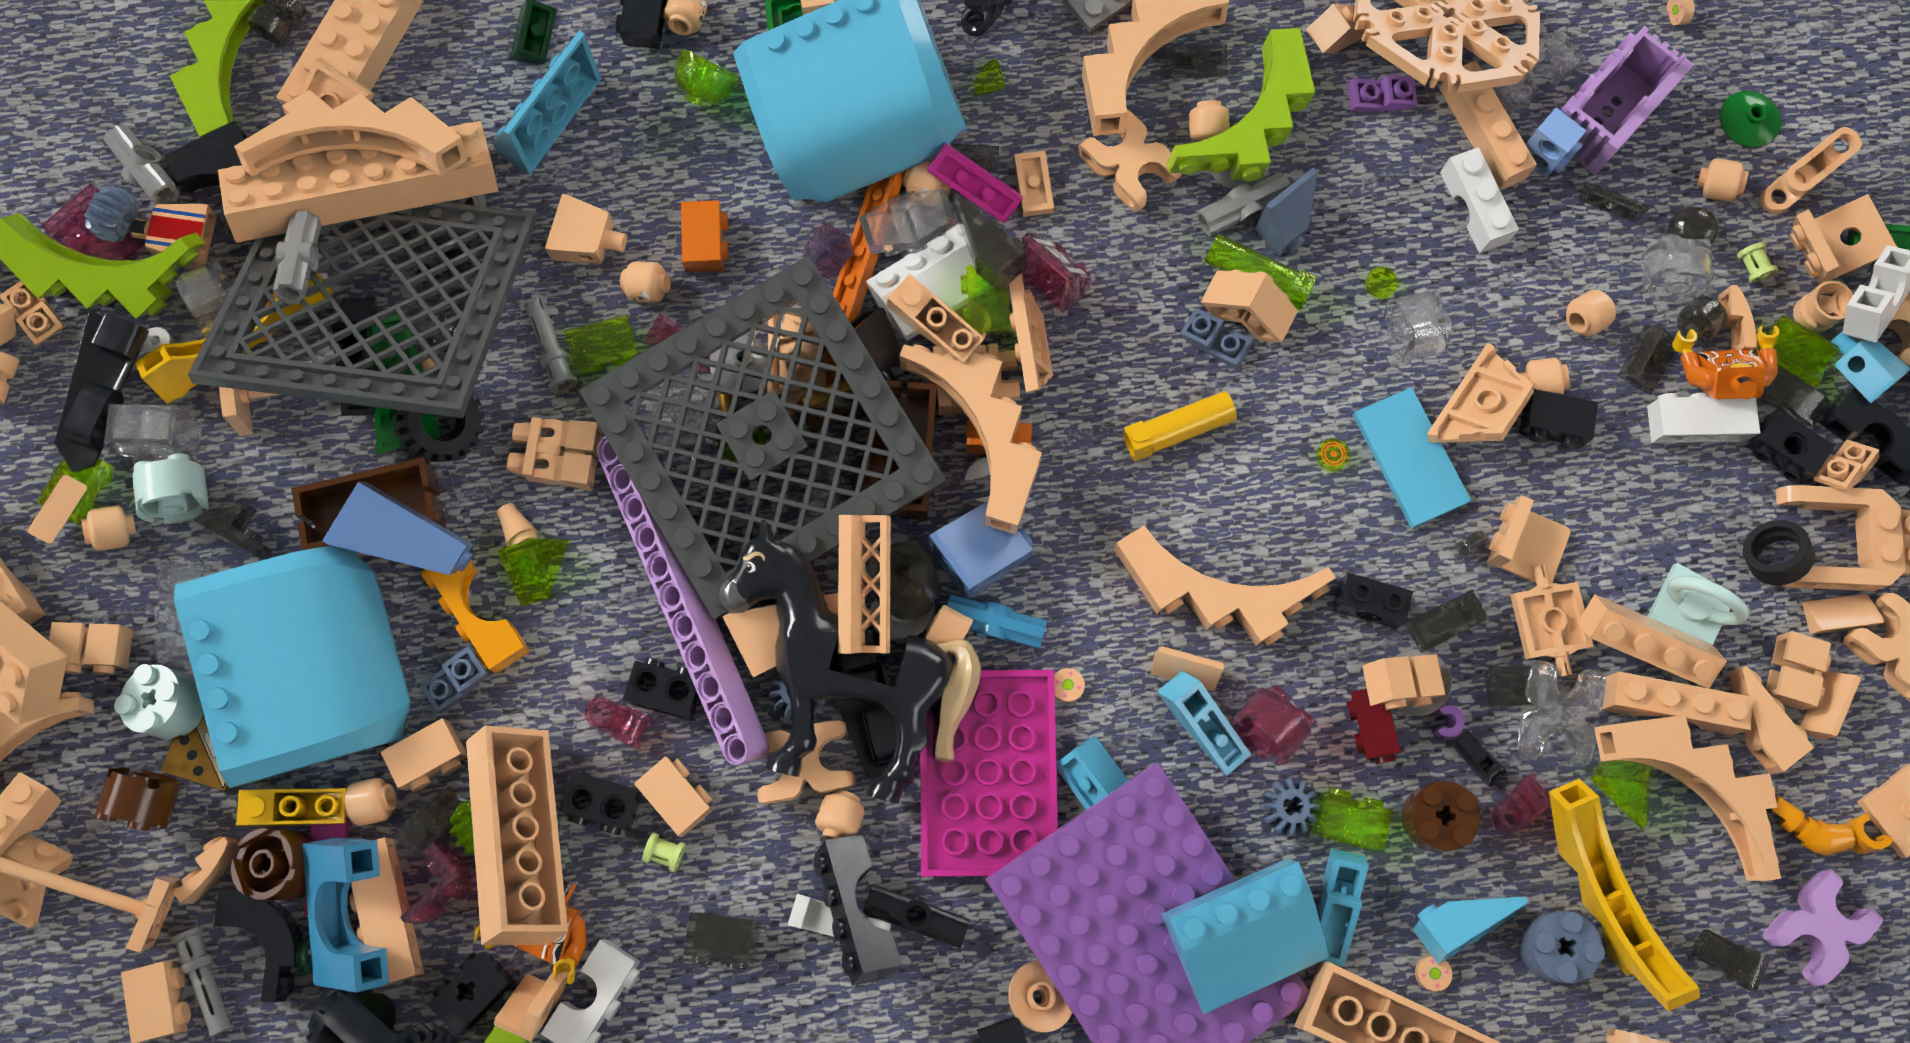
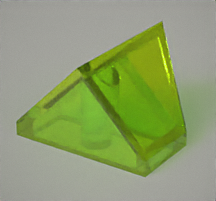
(533, 567)
(1628, 787)

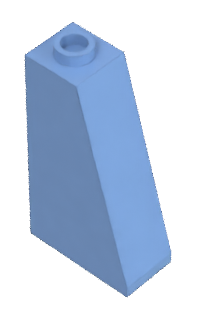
(393, 531)

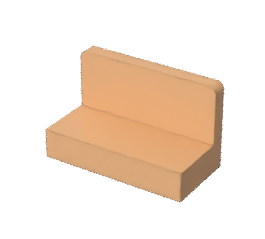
(531, 1005)

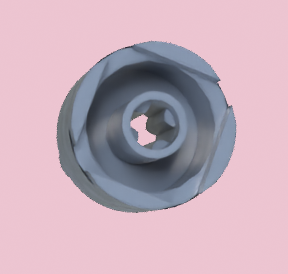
(1580, 950)

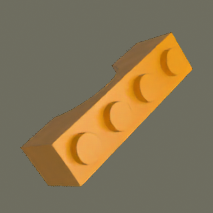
(496, 641)

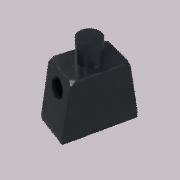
(879, 339)

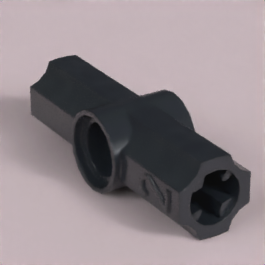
(894, 907)

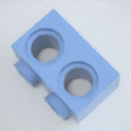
(1555, 142)

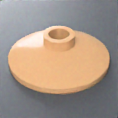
(1041, 1017)

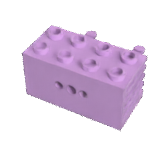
(1637, 75)

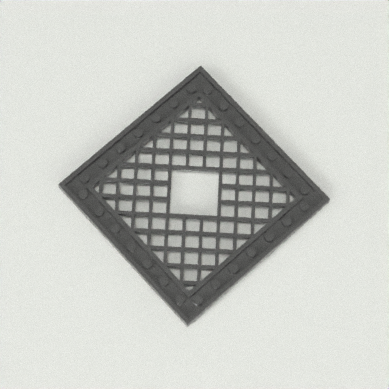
(224, 365)

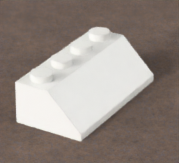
(935, 268)

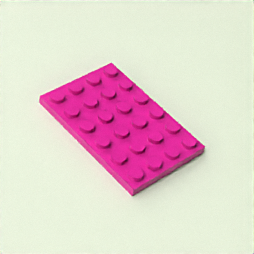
(1002, 780)

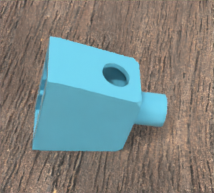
(1877, 370)

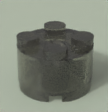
(912, 580)

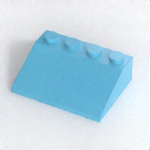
(549, 106)
(1247, 934)

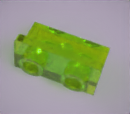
(987, 307)
(601, 343)
(1802, 350)
(95, 478)

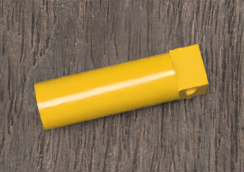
(1179, 425)

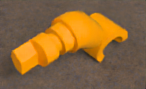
(1825, 837)

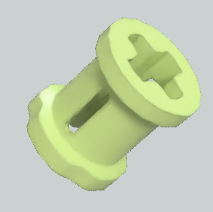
(1757, 262)
(663, 852)

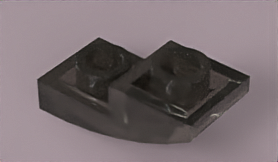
(1795, 397)

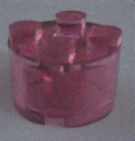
(1272, 724)

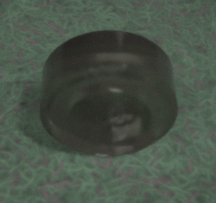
(1472, 544)

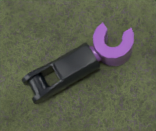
(1467, 745)

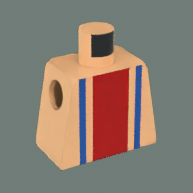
(175, 221)

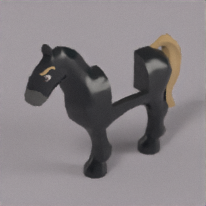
(803, 659)

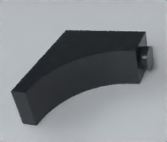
(198, 162)
(356, 310)

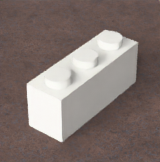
(1702, 419)

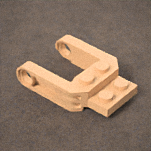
(1880, 536)

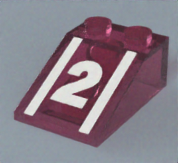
(1054, 273)

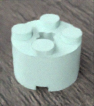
(170, 489)
(160, 702)

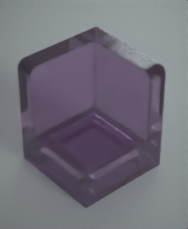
(829, 250)

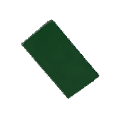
(533, 32)

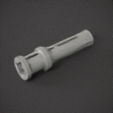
(553, 357)
(197, 963)

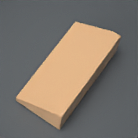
(57, 509)
(1841, 613)
(1170, 662)
(1830, 714)

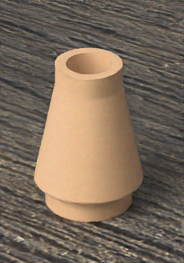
(515, 525)

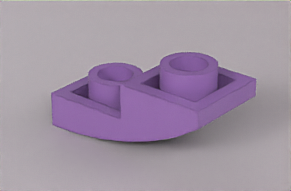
(1387, 94)

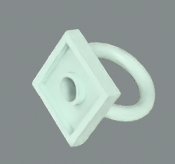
(1696, 605)

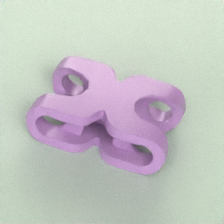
(1823, 927)

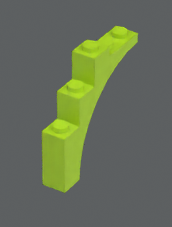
(215, 43)
(1244, 146)
(53, 268)

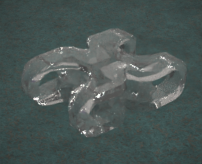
(1561, 713)

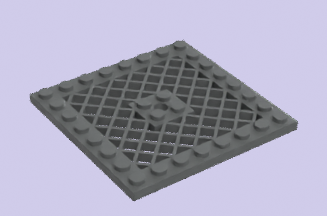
(718, 330)

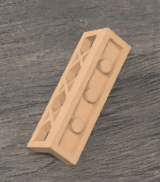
(852, 584)

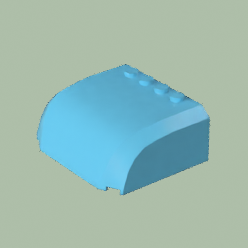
(849, 95)
(292, 662)

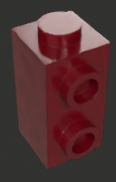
(1377, 729)

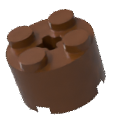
(138, 797)
(1454, 803)
(270, 864)

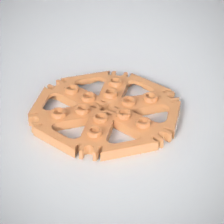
(1466, 26)

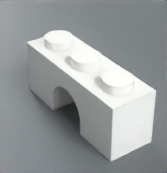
(1490, 217)
(1876, 304)
(612, 972)

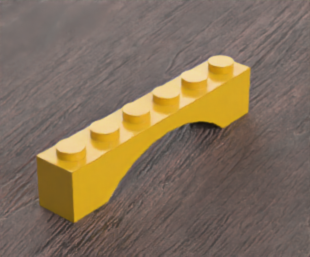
(169, 364)

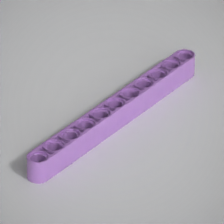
(691, 625)

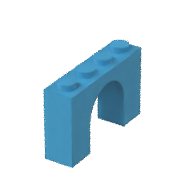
(336, 952)

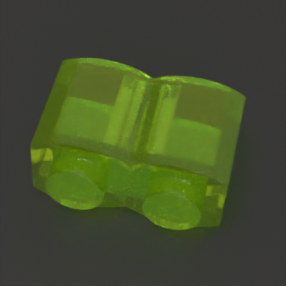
(1352, 821)

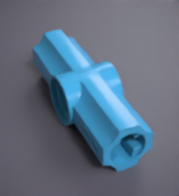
(1000, 622)

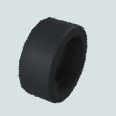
(1770, 533)

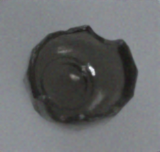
(1694, 224)

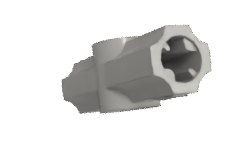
(141, 165)
(1241, 204)
(297, 257)

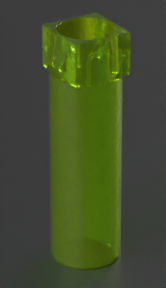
(1231, 255)

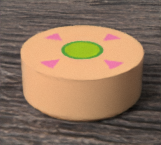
(1680, 11)
(1068, 685)
(1431, 975)

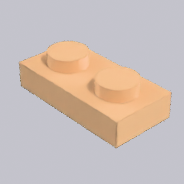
(1034, 183)

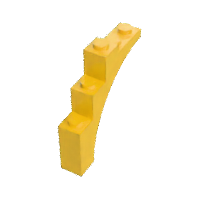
(1608, 897)

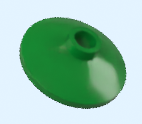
(1743, 126)

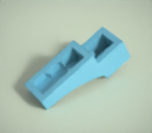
(1341, 902)

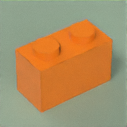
(703, 236)

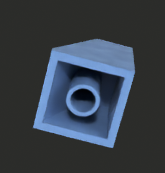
(976, 553)

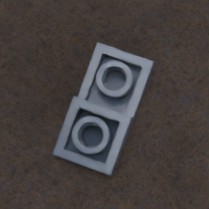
(1215, 339)
(455, 680)

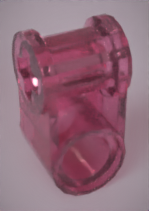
(623, 724)
(1526, 801)

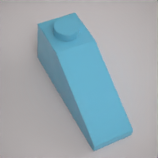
(1204, 721)
(1462, 923)

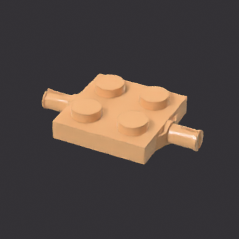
(1549, 620)

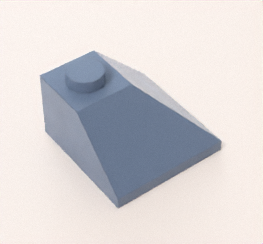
(1288, 215)

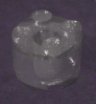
(1678, 269)
(204, 292)
(1417, 325)

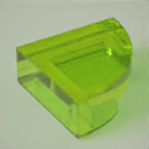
(989, 78)

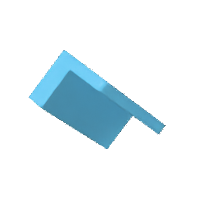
(1090, 772)

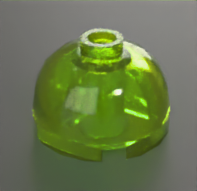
(703, 79)

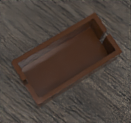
(920, 410)
(408, 482)

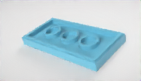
(1413, 467)

